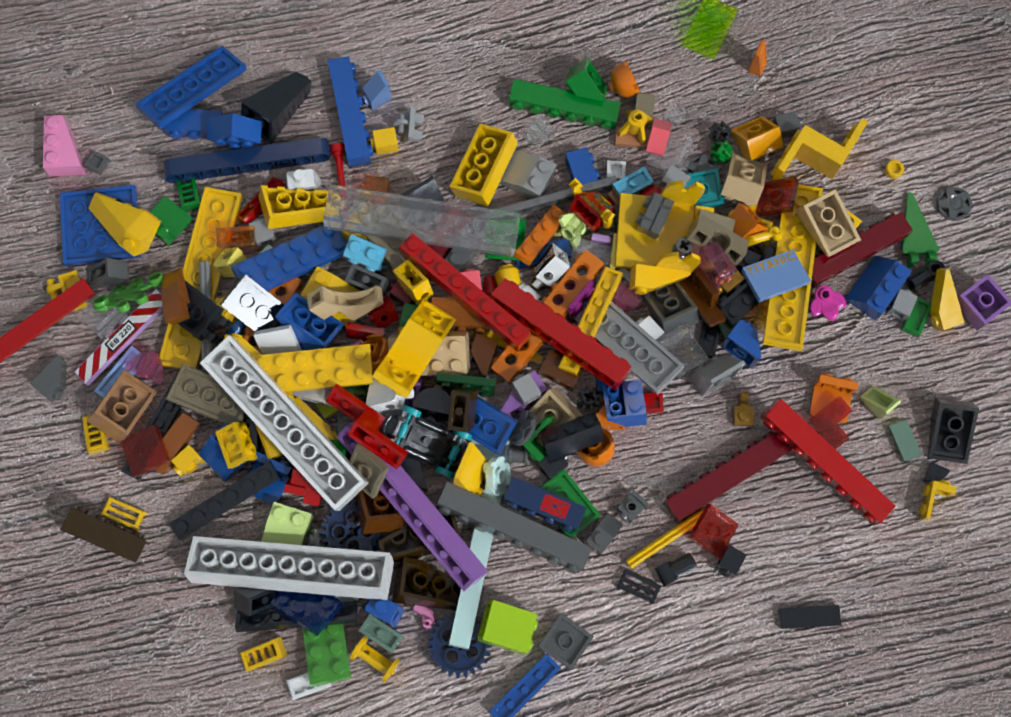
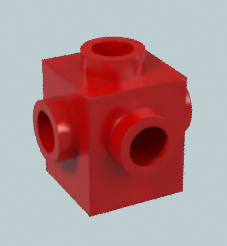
(384, 314)

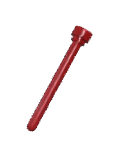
(338, 152)

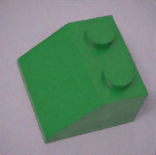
(586, 81)

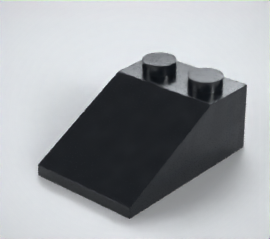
(952, 430)

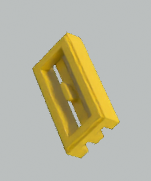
(138, 520)

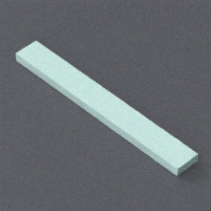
(469, 599)

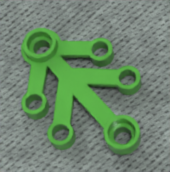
(119, 293)

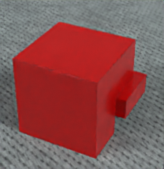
(300, 486)

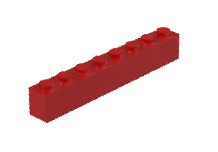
(465, 292)
(561, 334)
(827, 461)

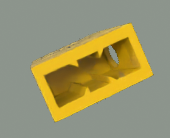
(420, 286)

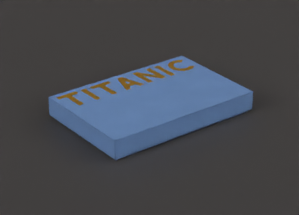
(775, 275)

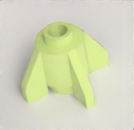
(571, 227)

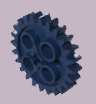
(339, 518)
(463, 663)

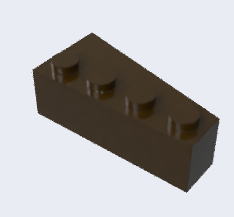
(103, 534)
(407, 543)

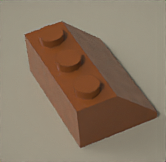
(465, 320)

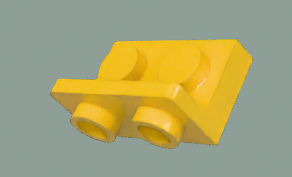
(236, 444)

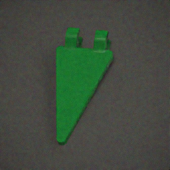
(921, 239)

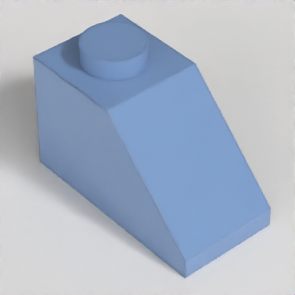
(376, 91)

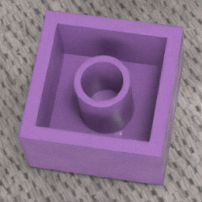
(983, 302)

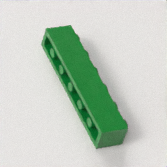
(563, 104)

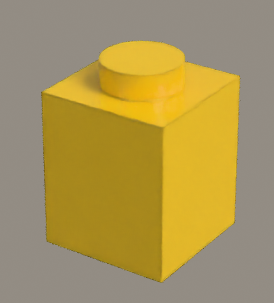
(384, 141)

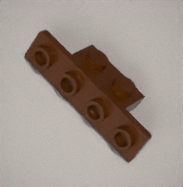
(704, 296)

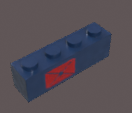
(544, 504)

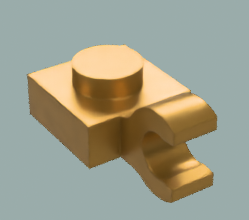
(743, 414)

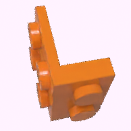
(827, 389)

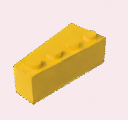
(291, 207)

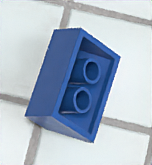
(878, 286)

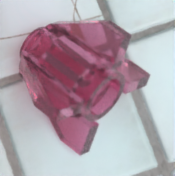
(147, 365)

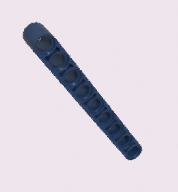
(246, 160)

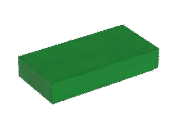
(915, 322)

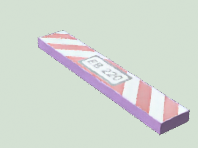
(120, 339)

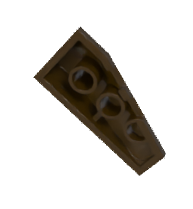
(424, 586)

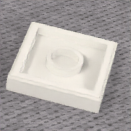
(277, 340)

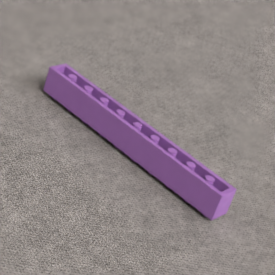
(426, 522)

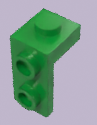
(535, 449)

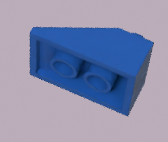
(309, 328)

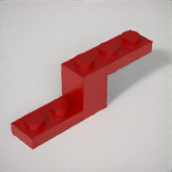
(366, 426)

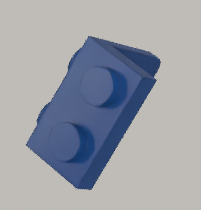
(274, 491)

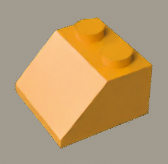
(757, 138)

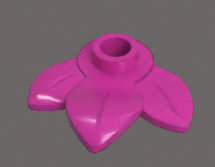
(829, 305)

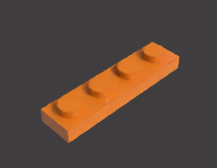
(539, 236)

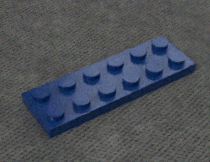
(190, 87)
(293, 258)

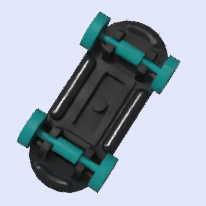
(426, 439)

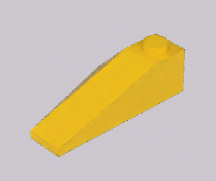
(128, 225)

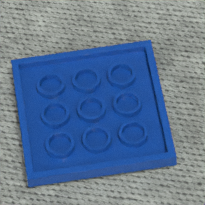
(82, 233)

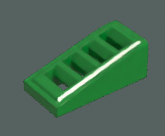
(190, 205)

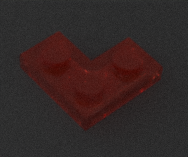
(827, 422)

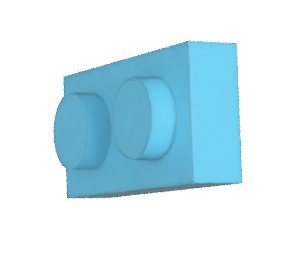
(634, 182)

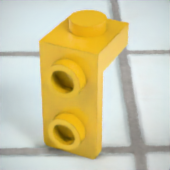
(939, 487)

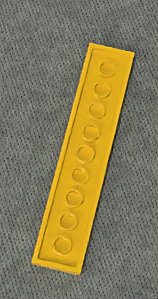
(216, 210)
(788, 311)

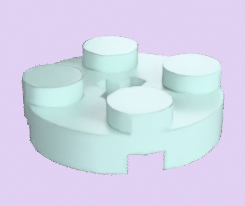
(497, 476)

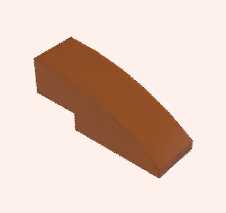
(174, 297)
(178, 439)

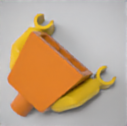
(750, 226)

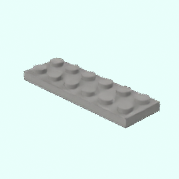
(629, 341)

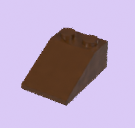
(377, 514)

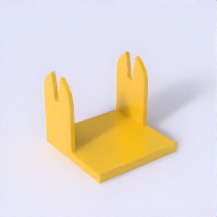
(639, 248)

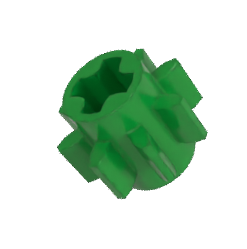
(721, 151)

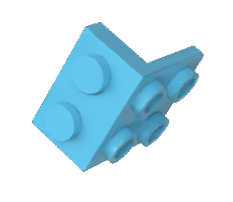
(365, 252)

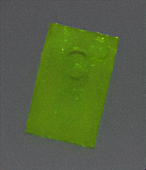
(710, 27)

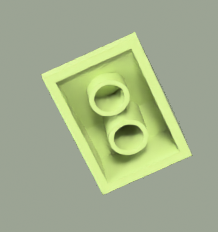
(287, 525)

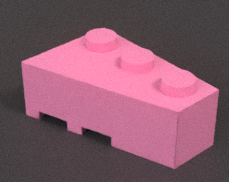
(60, 148)

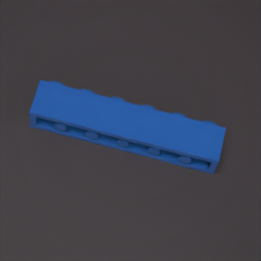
(349, 111)

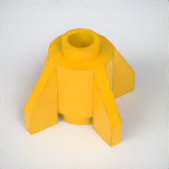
(636, 124)

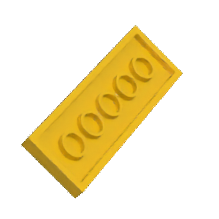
(319, 368)

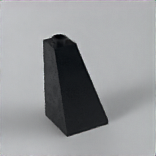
(277, 104)

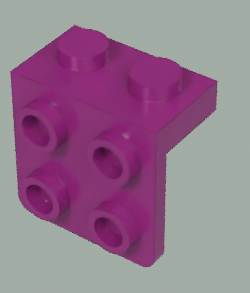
(576, 305)

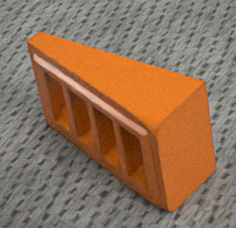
(759, 60)

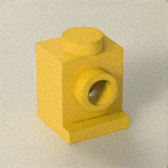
(186, 461)

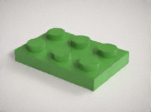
(327, 655)

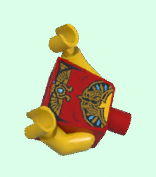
(591, 207)

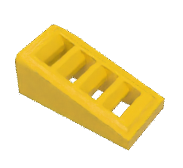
(93, 449)
(279, 648)

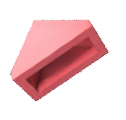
(658, 137)

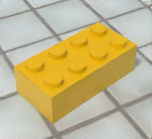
(483, 164)

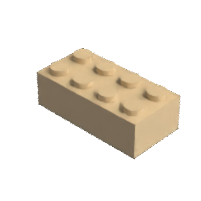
(450, 357)

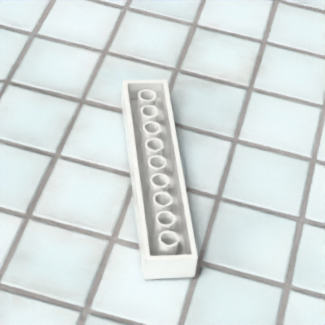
(284, 423)
(290, 568)

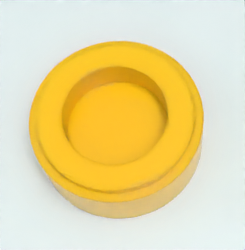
(894, 169)

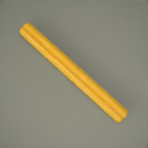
(664, 540)

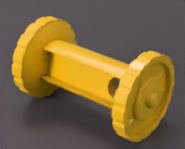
(374, 659)

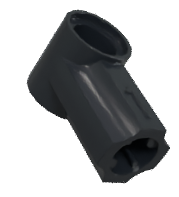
(923, 276)
(673, 570)

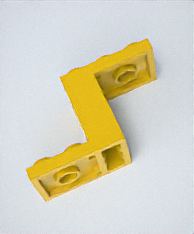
(818, 151)
(414, 348)

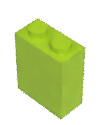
(507, 627)

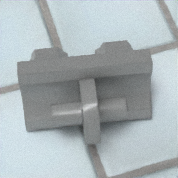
(407, 123)

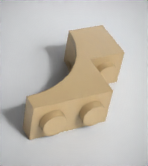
(353, 304)

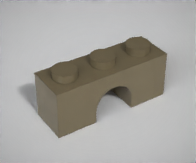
(707, 231)

